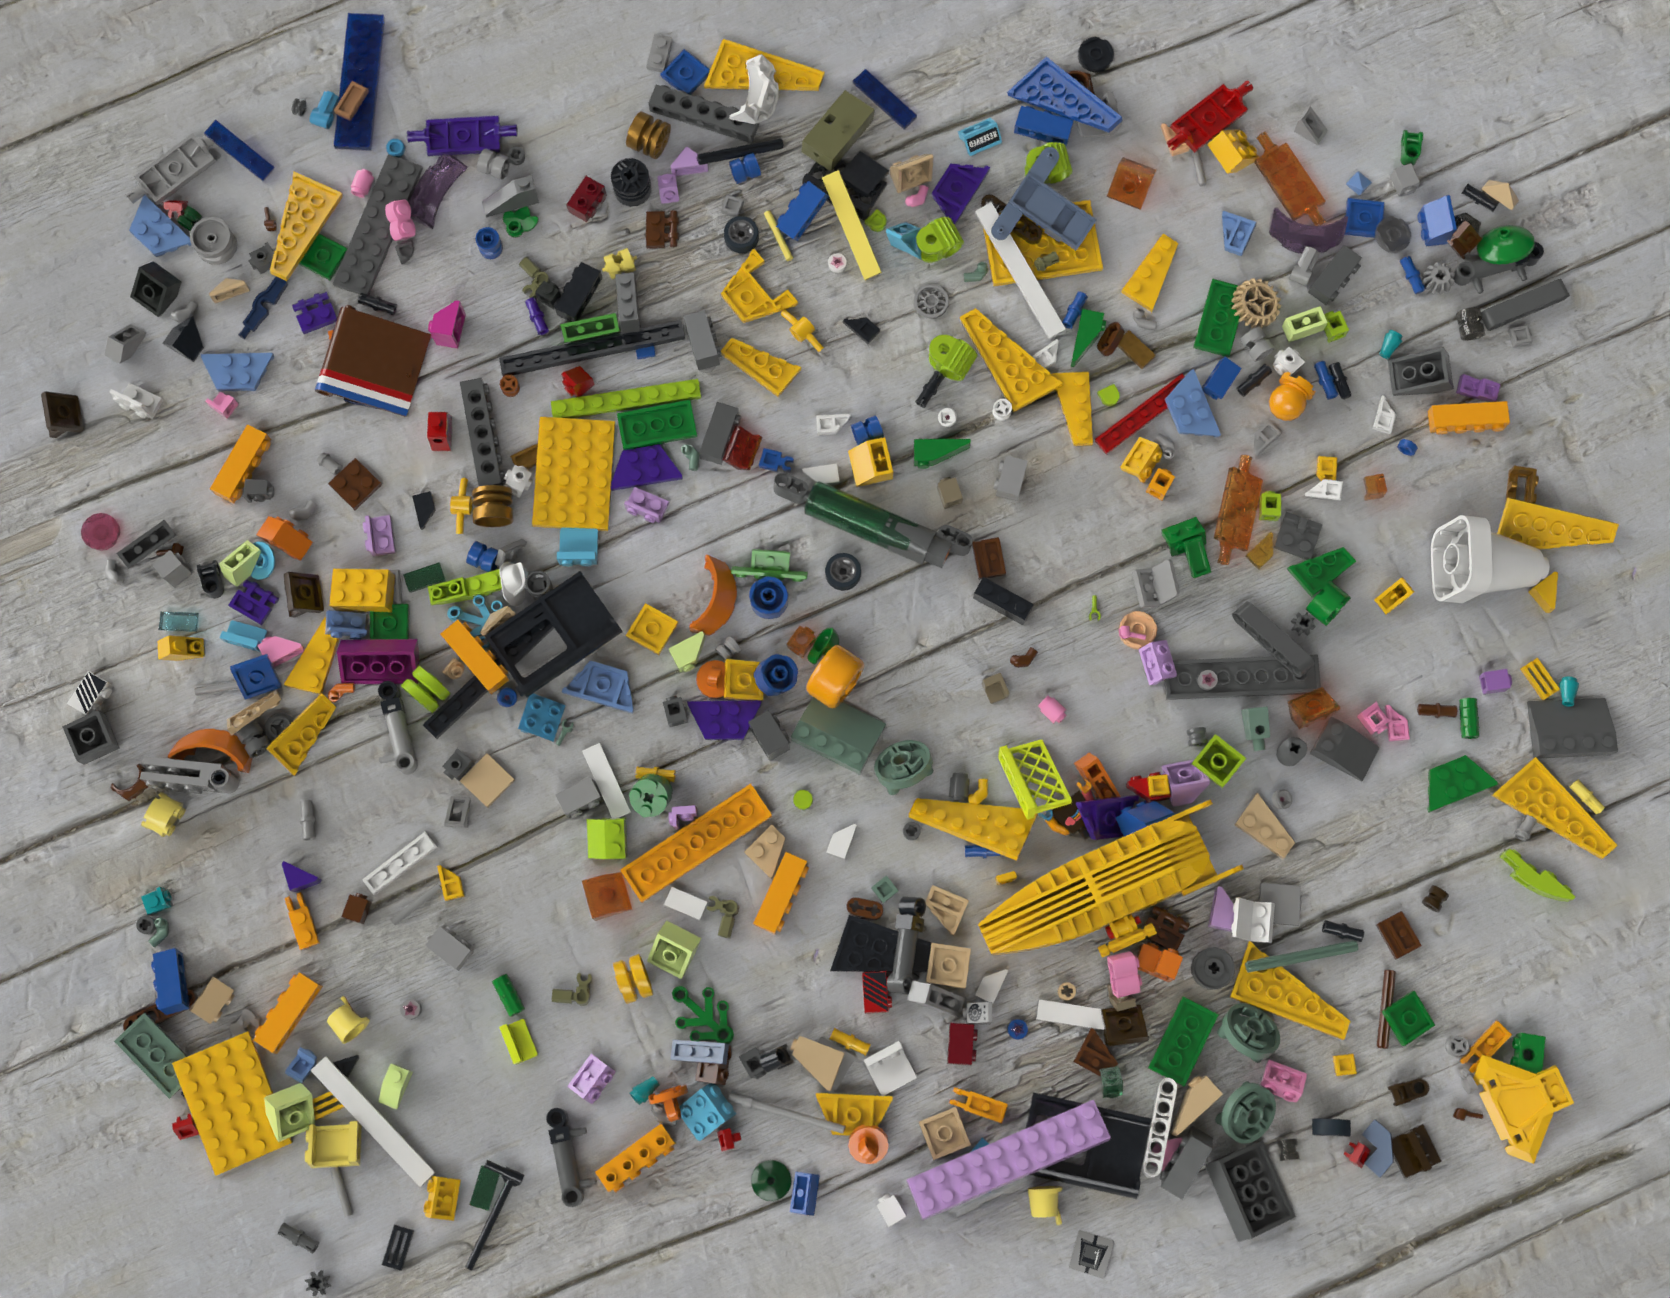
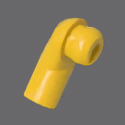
(981, 794)

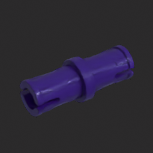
(536, 316)

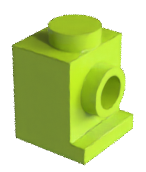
(1341, 328)
(1272, 499)

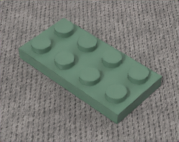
(152, 1052)

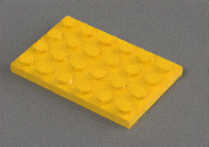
(1071, 262)
(573, 473)
(227, 1102)

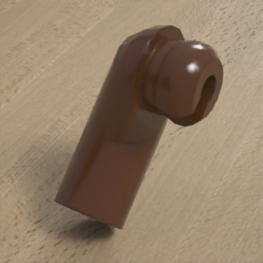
(1024, 660)

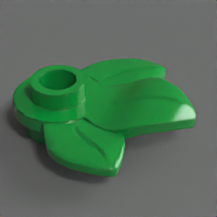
(520, 219)

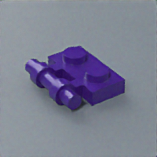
(317, 317)
(251, 607)

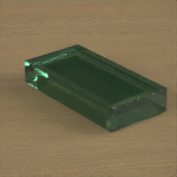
(424, 577)
(484, 1189)

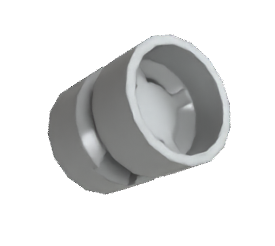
(493, 164)
(1257, 344)

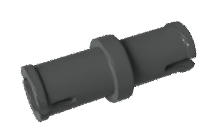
(298, 1238)

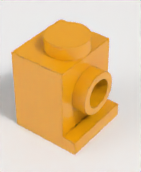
(1157, 490)

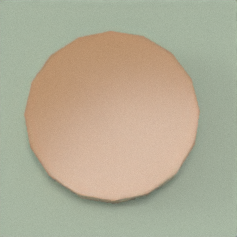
(1139, 623)

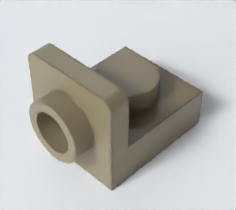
(1121, 1003)

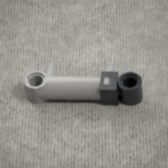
(394, 712)

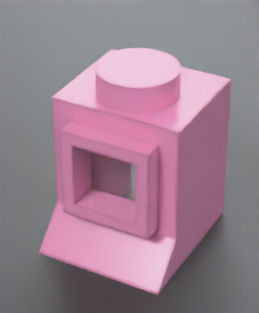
(1373, 719)

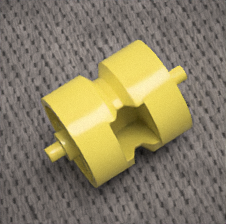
(619, 263)

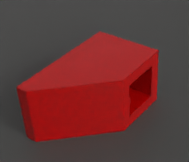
(577, 381)
(1140, 787)

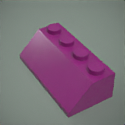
(377, 660)

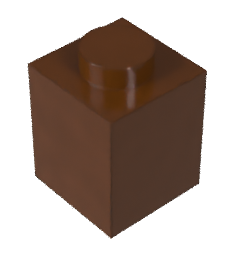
(356, 908)

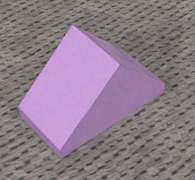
(687, 163)

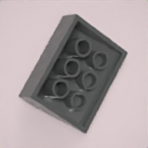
(1572, 730)
(1250, 1191)

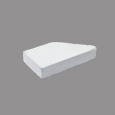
(1048, 355)
(1384, 417)
(831, 423)
(827, 474)
(1326, 490)
(841, 841)
(990, 986)

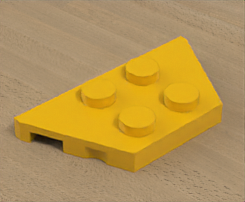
(853, 1109)

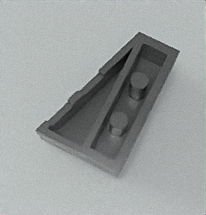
(1186, 1162)

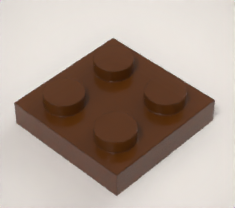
(355, 484)

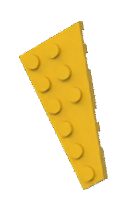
(731, 72)
(303, 218)
(1013, 369)
(1551, 527)
(1540, 795)

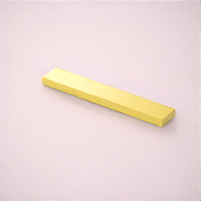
(851, 225)

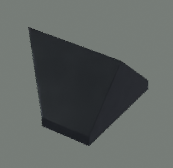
(185, 339)

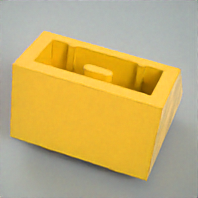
(1233, 150)
(871, 462)

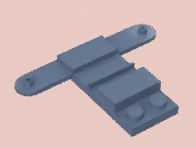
(1044, 206)

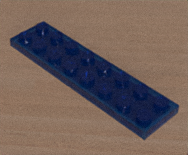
(361, 66)

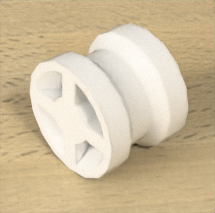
(1002, 405)

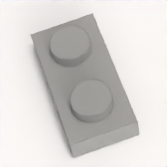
(659, 53)

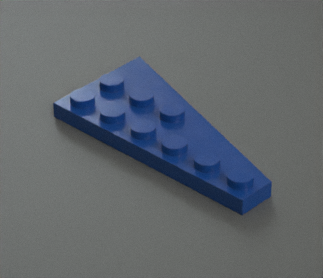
(1060, 93)

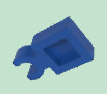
(772, 460)

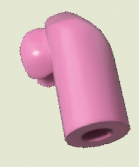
(917, 199)

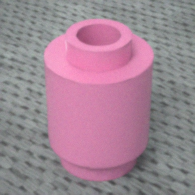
(362, 183)
(1052, 709)

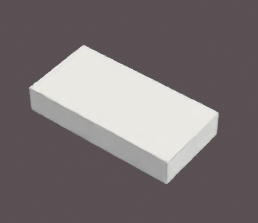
(685, 903)

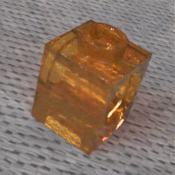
(801, 649)

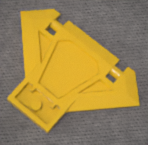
(1521, 1103)

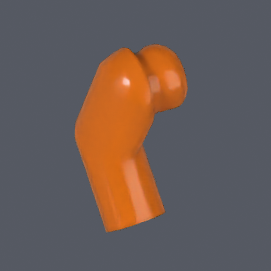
(339, 689)

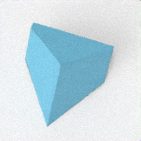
(904, 238)

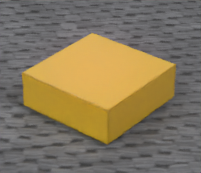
(1158, 785)
(1005, 878)
(1344, 1065)

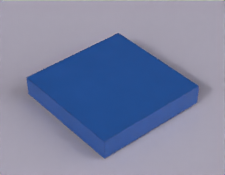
(685, 73)
(1363, 217)
(256, 676)

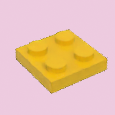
(652, 629)
(740, 680)

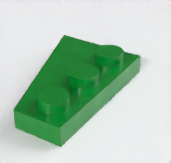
(1317, 572)

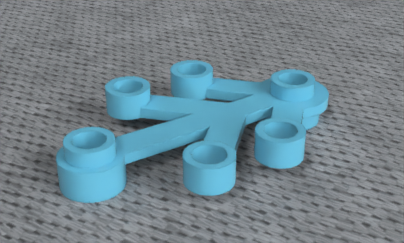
(475, 619)

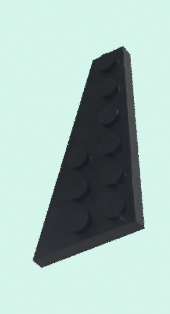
(873, 949)

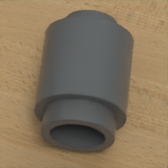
(959, 787)

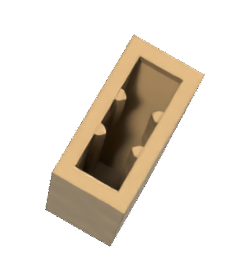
(818, 1060)

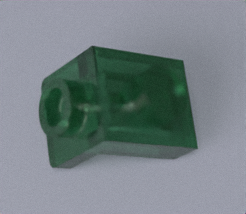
(1111, 1082)

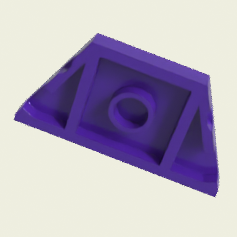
(957, 188)
(644, 467)
(724, 718)
(1101, 815)

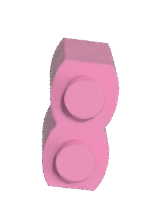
(399, 216)
(1124, 974)

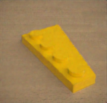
(767, 370)
(315, 663)
(295, 741)

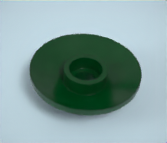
(771, 1169)

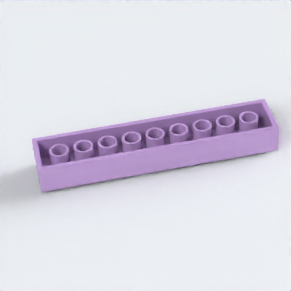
(1008, 1160)

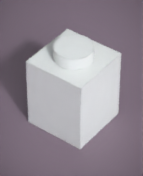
(890, 1209)

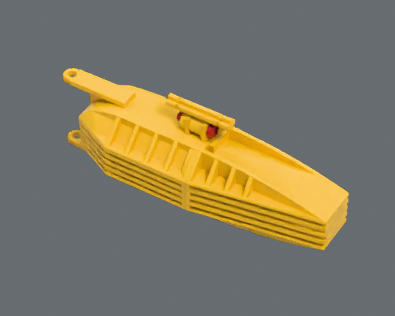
(1106, 890)

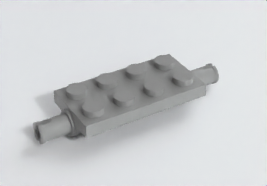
(173, 169)

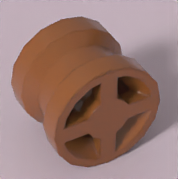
(509, 381)

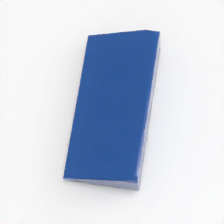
(804, 1193)

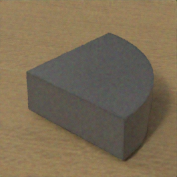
(405, 251)

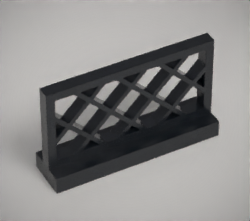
(861, 208)

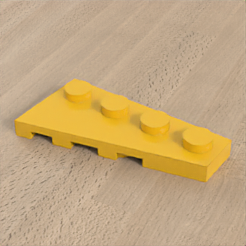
(1149, 277)
(1076, 406)

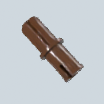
(1437, 710)

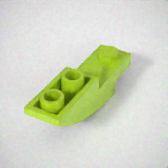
(465, 588)
(1541, 883)

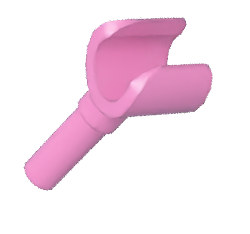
(1124, 632)

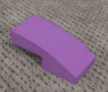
(1478, 389)

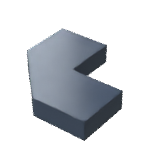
(1383, 1156)

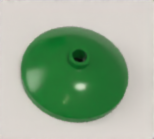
(1505, 244)

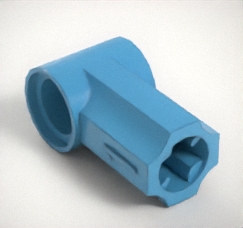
(323, 114)

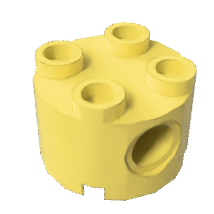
(163, 814)

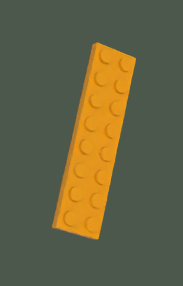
(696, 843)

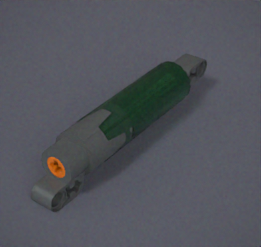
(874, 522)

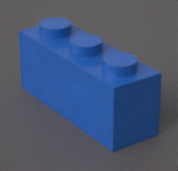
(1043, 125)
(802, 210)
(170, 981)

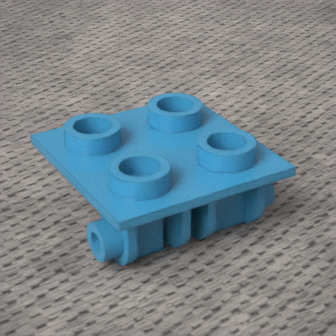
(541, 717)

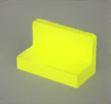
(518, 1041)

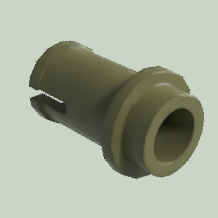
(1046, 261)

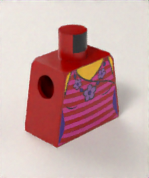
(439, 428)

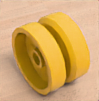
(630, 979)

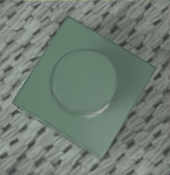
(884, 889)

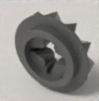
(276, 720)

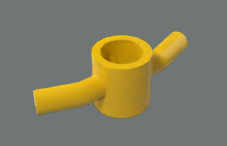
(802, 330)
(461, 506)

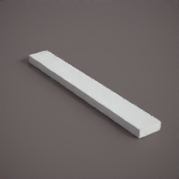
(1022, 274)
(373, 1121)

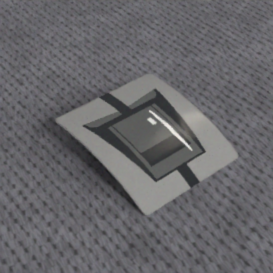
(1091, 1254)

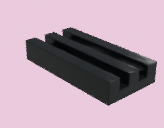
(405, 1250)

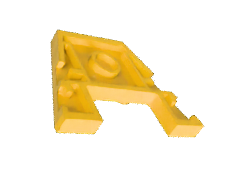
(749, 298)

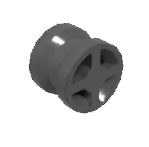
(1197, 736)

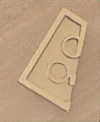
(253, 711)
(1264, 827)

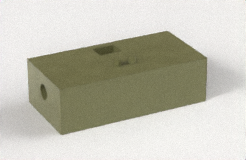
(837, 130)

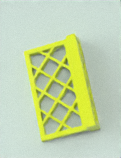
(1020, 786)

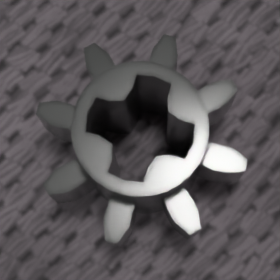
(1302, 628)
(311, 1283)

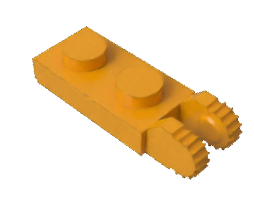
(302, 923)
(1487, 1044)
(981, 1105)

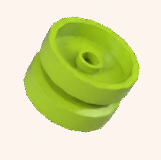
(428, 686)

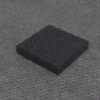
(863, 174)

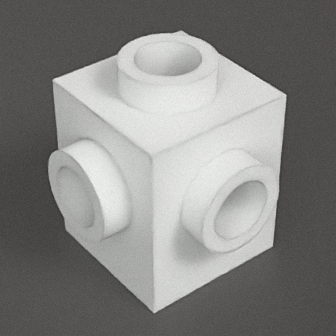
(1288, 361)
(518, 480)

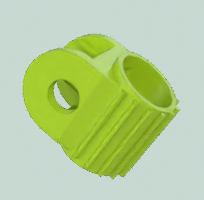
(1061, 169)
(938, 240)
(957, 359)

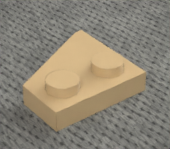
(767, 850)
(946, 907)

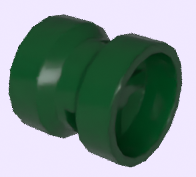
(190, 217)

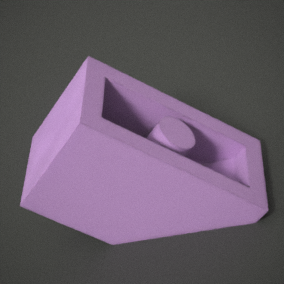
(1221, 911)

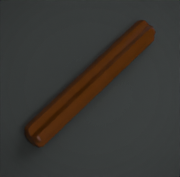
(1386, 1001)

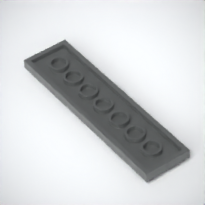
(372, 233)
(1240, 678)

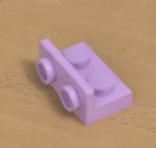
(646, 505)
(379, 535)
(1157, 662)
(686, 813)
(591, 1079)

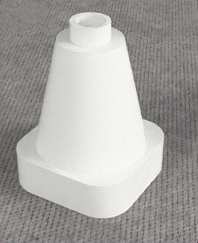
(1475, 561)

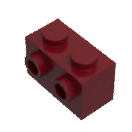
(586, 199)
(961, 1044)

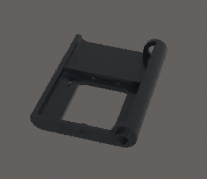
(577, 618)
(1108, 1167)

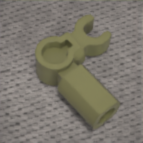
(534, 272)
(730, 909)
(581, 996)

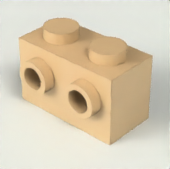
(212, 1000)

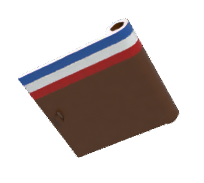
(371, 361)

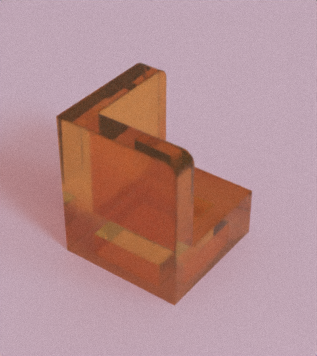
(1375, 487)

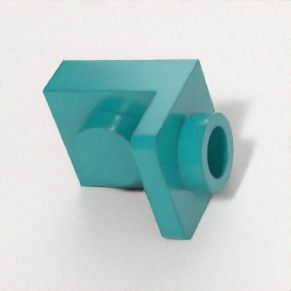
(157, 900)

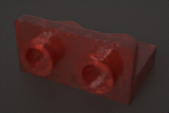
(742, 449)

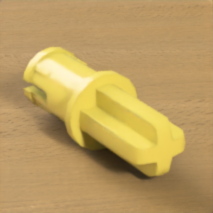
(1587, 797)

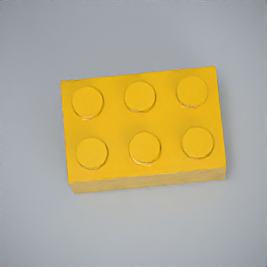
(362, 590)

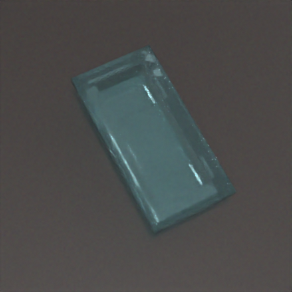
(178, 621)

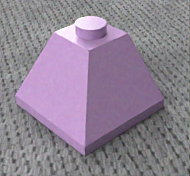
(1185, 782)

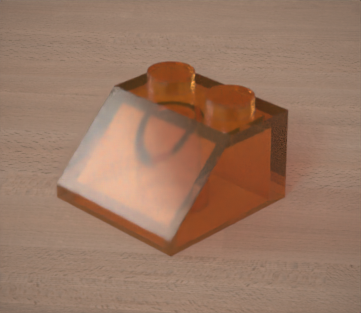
(1131, 183)
(1312, 707)
(606, 895)

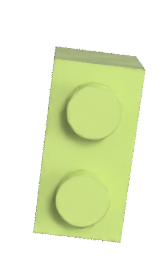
(1304, 324)

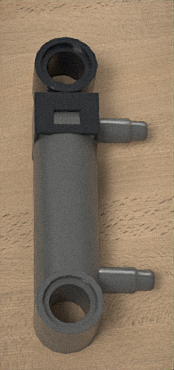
(1480, 269)
(909, 925)
(561, 1140)

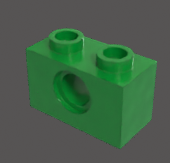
(1535, 1045)

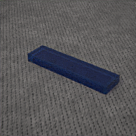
(884, 99)
(239, 150)

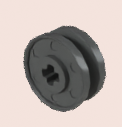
(1221, 961)

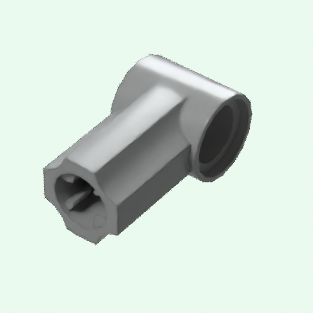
(1303, 269)

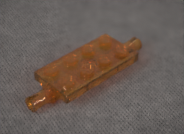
(1289, 181)
(1237, 509)

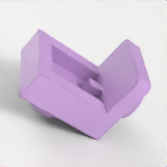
(668, 188)

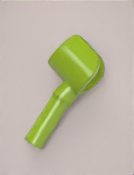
(1094, 608)

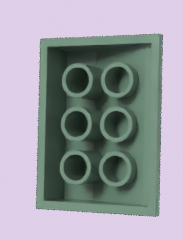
(838, 734)

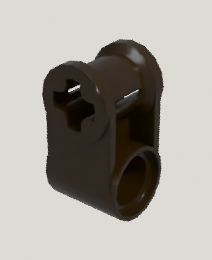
(1404, 1091)

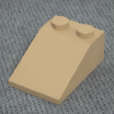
(912, 172)
(1196, 1100)

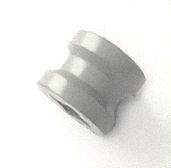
(1461, 1046)

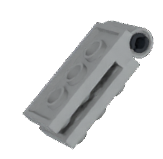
(211, 779)

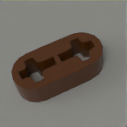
(1110, 339)
(866, 904)

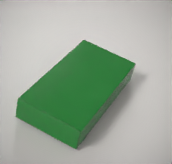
(1196, 557)

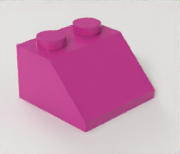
(448, 325)

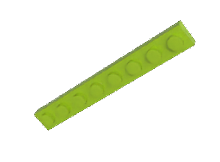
(626, 399)

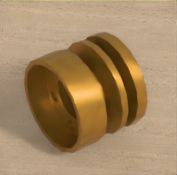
(648, 135)
(492, 506)

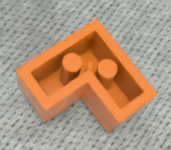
(283, 536)
(1159, 963)

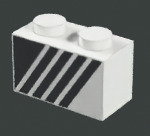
(90, 694)

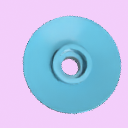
(265, 562)

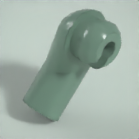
(978, 274)
(693, 455)
(161, 931)

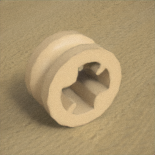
(1069, 986)

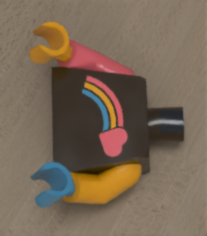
(1067, 819)

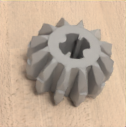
(1440, 272)

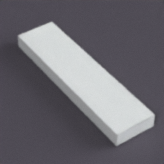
(606, 781)
(399, 863)
(1069, 1014)

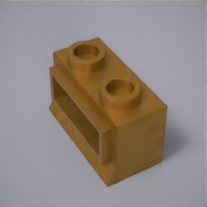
(1531, 483)

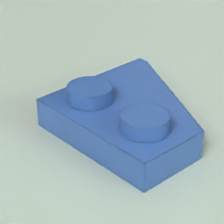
(1236, 232)

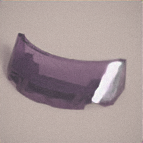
(433, 187)
(1297, 236)

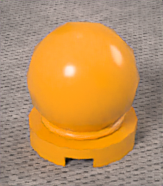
(1290, 398)

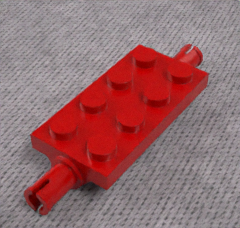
(1209, 117)

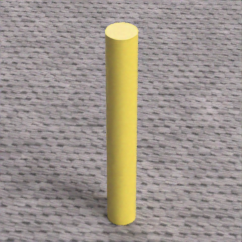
(777, 233)

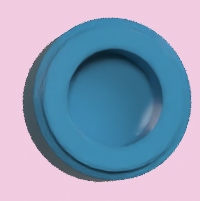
(395, 148)

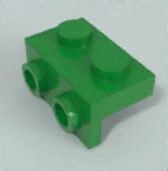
(1180, 532)

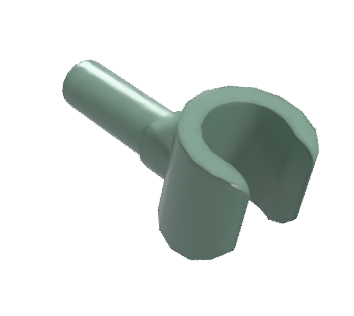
(565, 730)

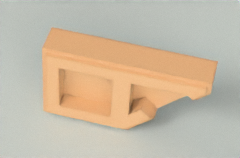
(1169, 134)

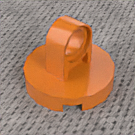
(712, 679)
(670, 1101)
(868, 1144)

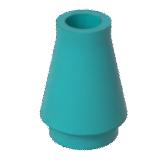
(1390, 343)
(1568, 688)
(643, 1090)

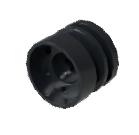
(633, 191)

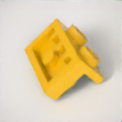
(1142, 459)
(442, 1198)

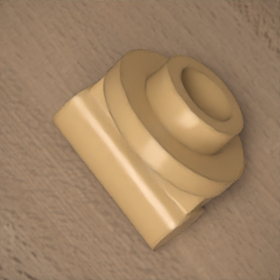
(454, 669)

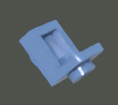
(301, 1065)

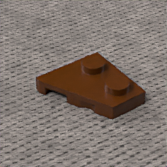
(1094, 1054)

